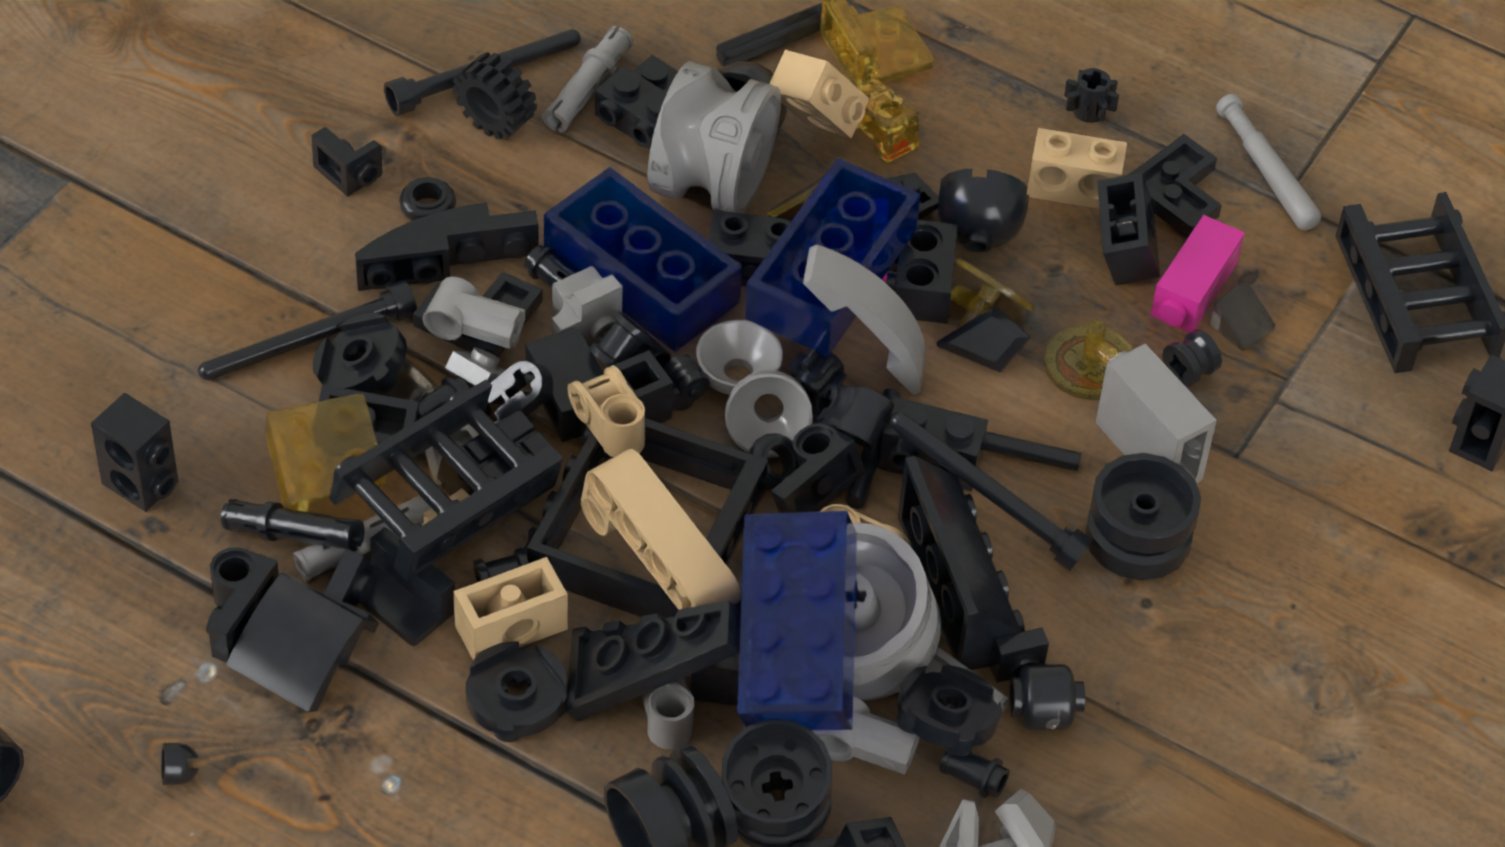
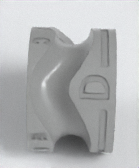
(714, 138)
(893, 613)

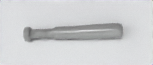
(1278, 176)

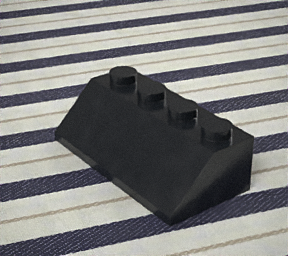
(956, 562)

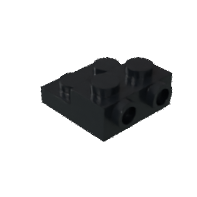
(635, 98)

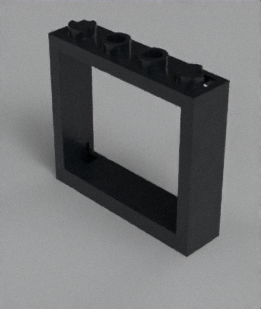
(674, 450)

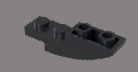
(429, 245)

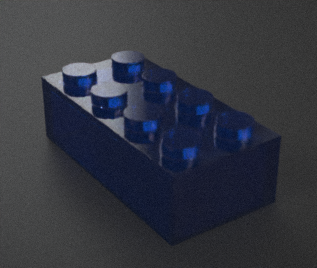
(846, 213)
(667, 271)
(798, 619)

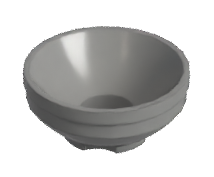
(733, 345)
(747, 425)

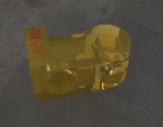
(889, 121)

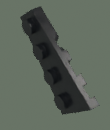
(639, 657)

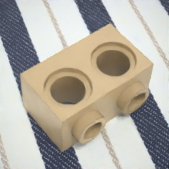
(819, 94)
(1070, 164)

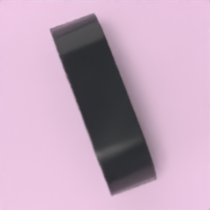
(508, 384)

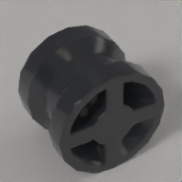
(1192, 357)

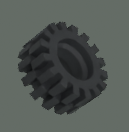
(494, 95)

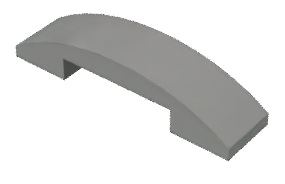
(843, 283)

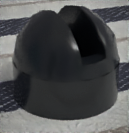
(174, 763)

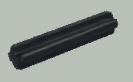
(770, 36)

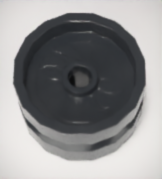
(1142, 516)

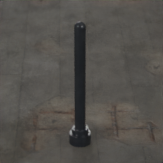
(405, 94)
(393, 303)
(1065, 543)

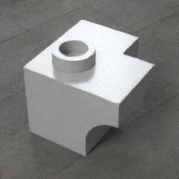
(586, 303)

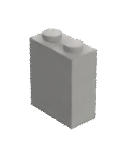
(1154, 412)

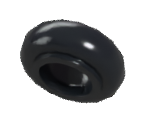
(426, 188)
(784, 448)

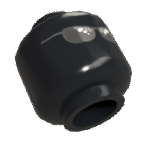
(1046, 696)

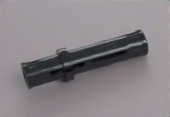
(275, 522)

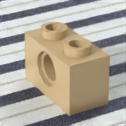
(511, 608)

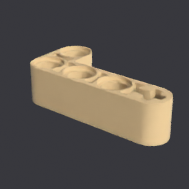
(635, 502)

